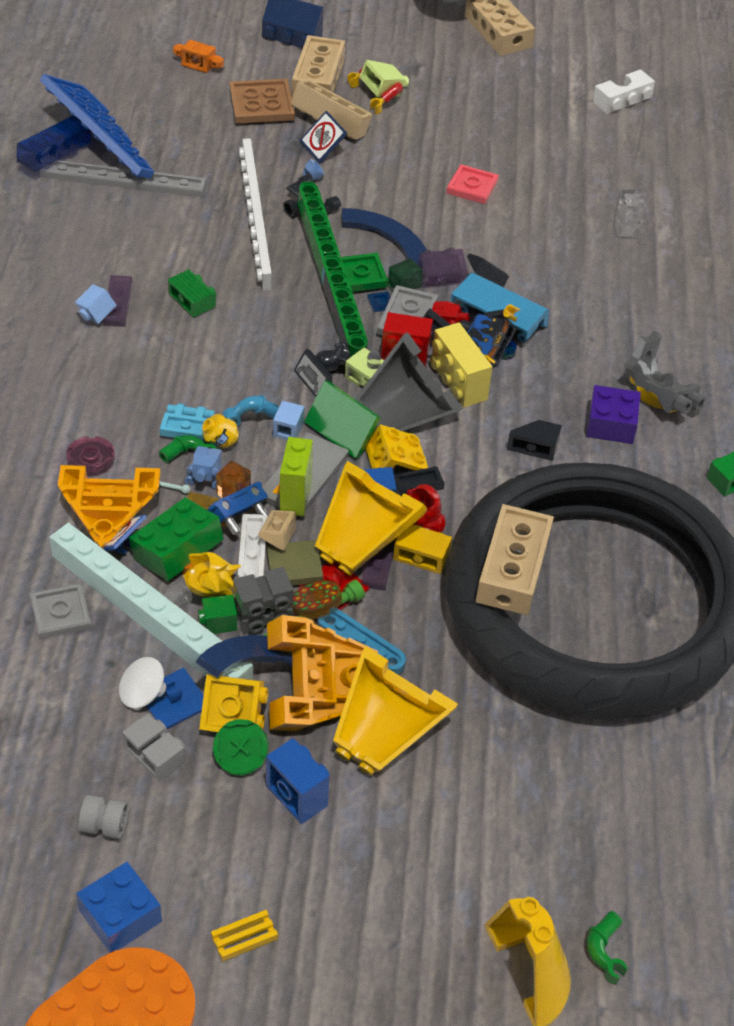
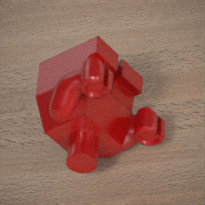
(450, 312)

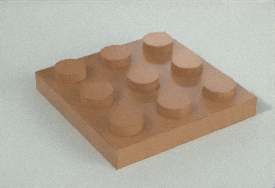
(261, 101)

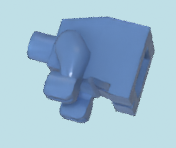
(204, 466)

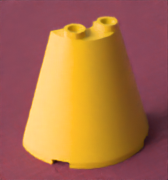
(363, 519)
(384, 714)
(530, 923)

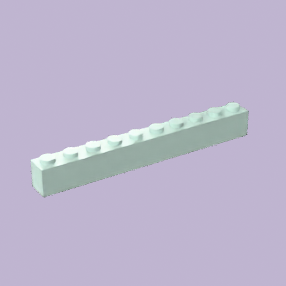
(137, 598)

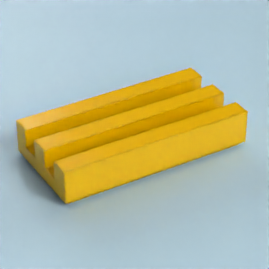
(240, 925)

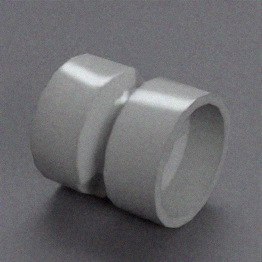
(103, 816)

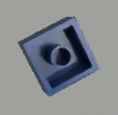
(297, 780)
(119, 907)

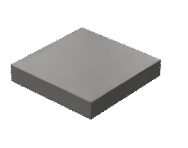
(60, 611)

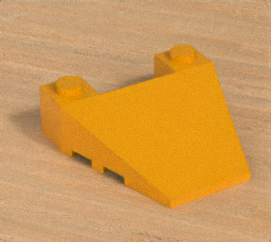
(321, 672)

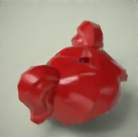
(433, 518)

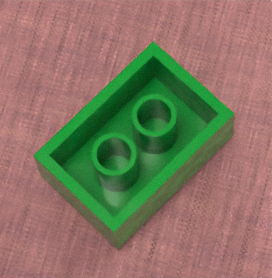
(173, 535)

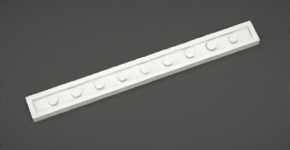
(255, 217)

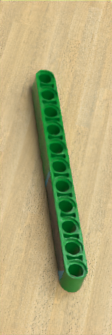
(331, 268)

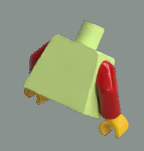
(383, 81)

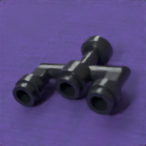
(291, 207)

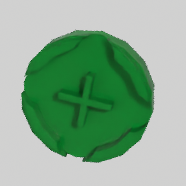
(240, 747)

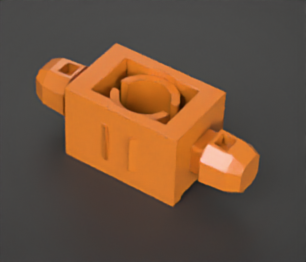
(198, 56)

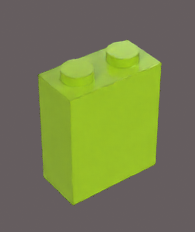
(296, 475)

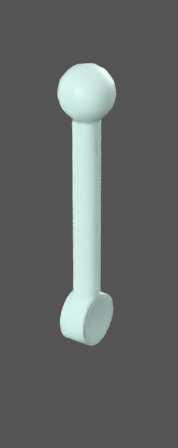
(185, 488)

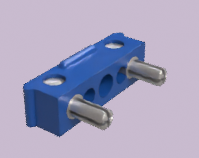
(238, 503)

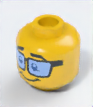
(220, 431)

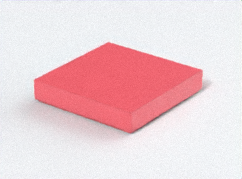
(472, 184)

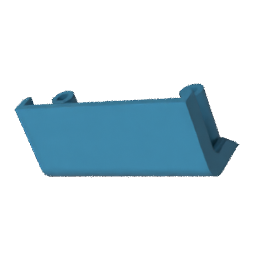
(488, 296)

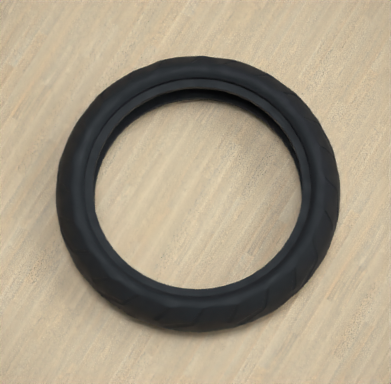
(581, 685)

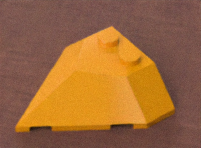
(106, 503)

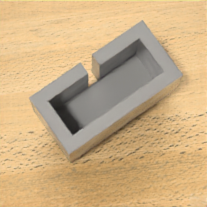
(154, 747)

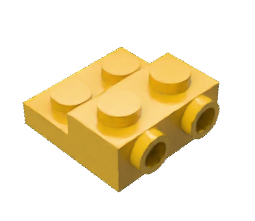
(232, 699)

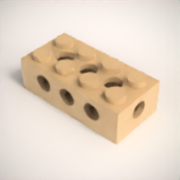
(500, 25)
(320, 62)
(520, 531)

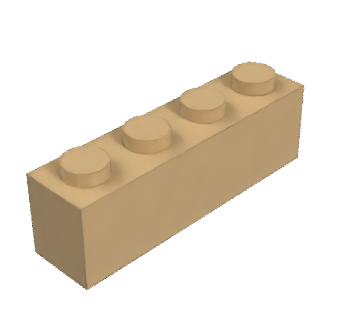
(316, 99)

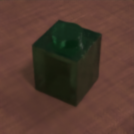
(405, 274)

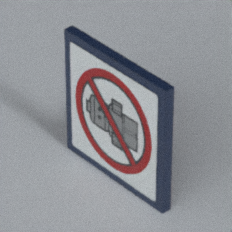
(323, 136)

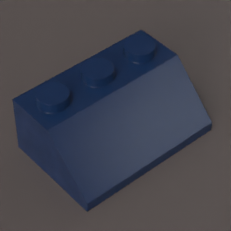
(292, 21)

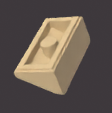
(279, 528)

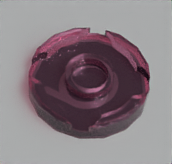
(93, 453)

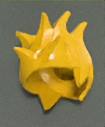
(210, 575)

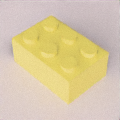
(461, 364)

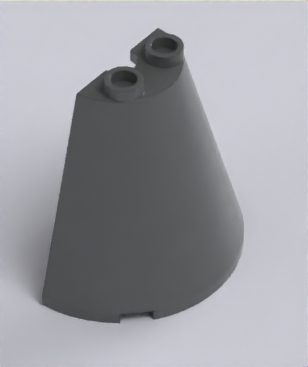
(405, 391)

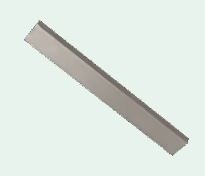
(123, 178)

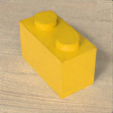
(422, 548)

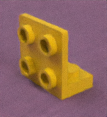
(394, 447)

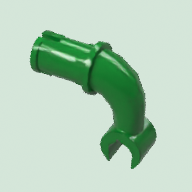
(181, 444)
(596, 943)

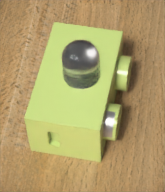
(362, 366)

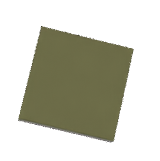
(299, 560)

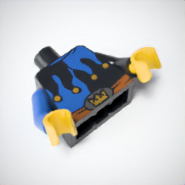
(492, 332)

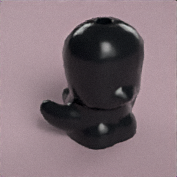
(334, 358)

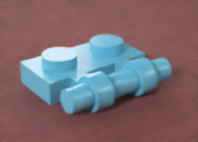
(184, 421)

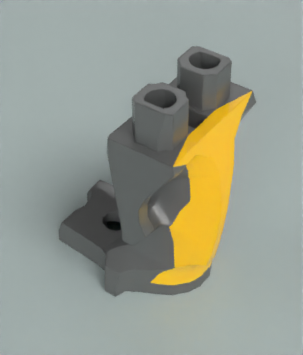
(656, 388)

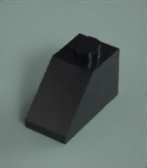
(535, 439)

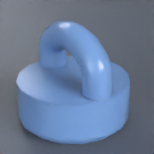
(314, 169)

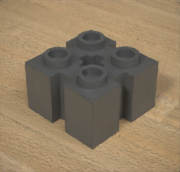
(262, 599)

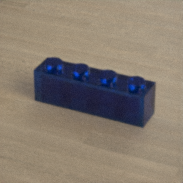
(52, 143)

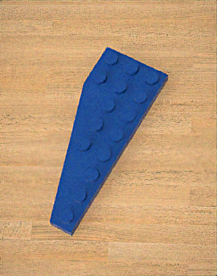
(95, 117)

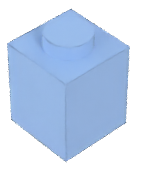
(95, 304)
(288, 420)

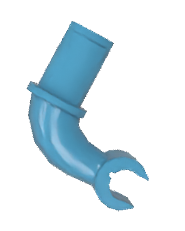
(253, 403)

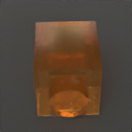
(232, 479)

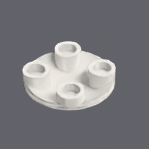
(142, 683)

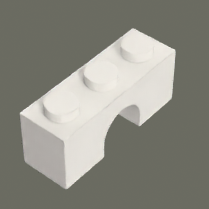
(636, 88)

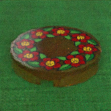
(316, 599)

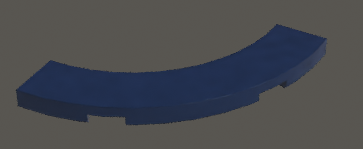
(389, 229)
(239, 649)

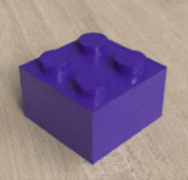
(613, 414)

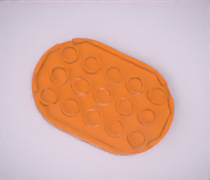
(123, 990)

